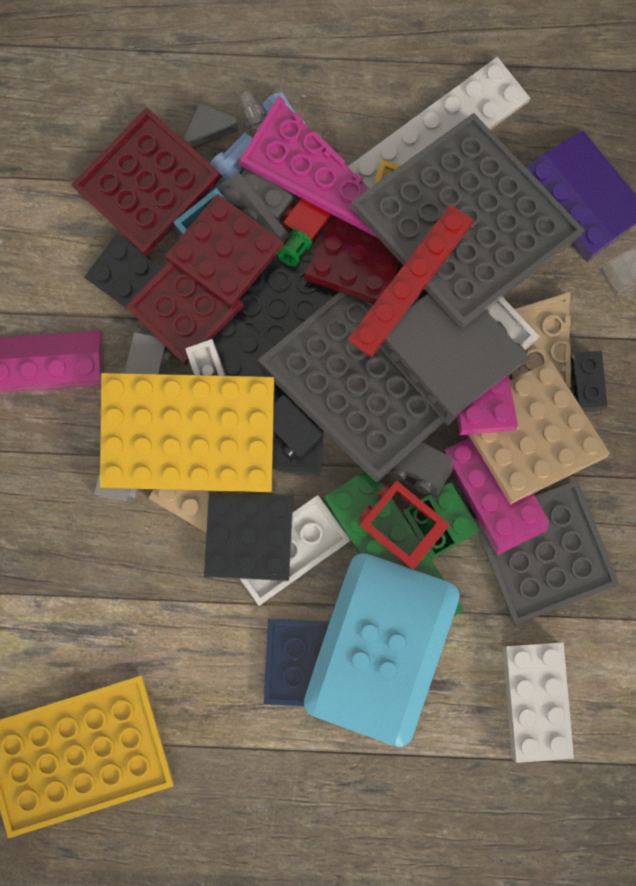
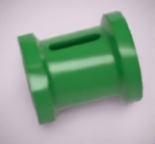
(294, 247)

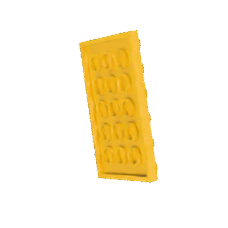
(186, 432)
(80, 757)

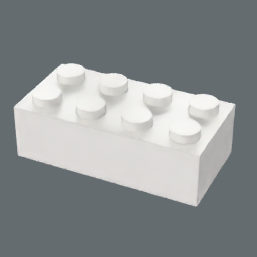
(538, 702)

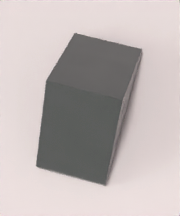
(209, 126)

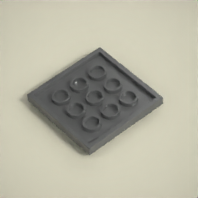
(555, 565)

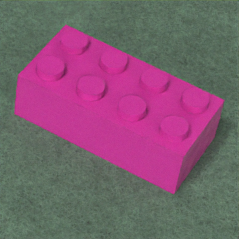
(502, 522)

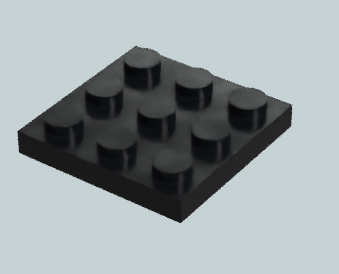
(248, 536)

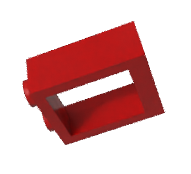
(426, 543)

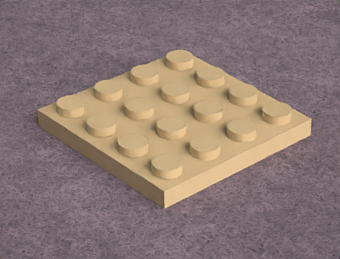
(550, 436)

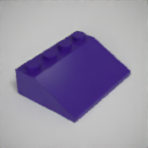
(588, 191)

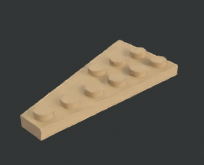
(552, 323)

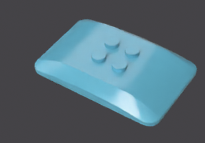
(381, 649)

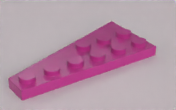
(303, 164)

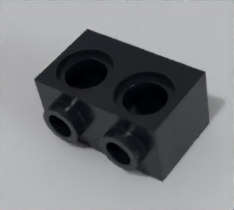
(588, 380)

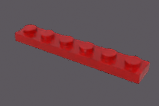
(410, 281)

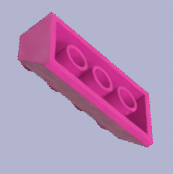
(51, 361)

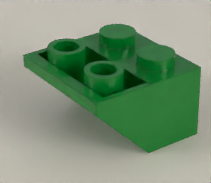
(451, 509)

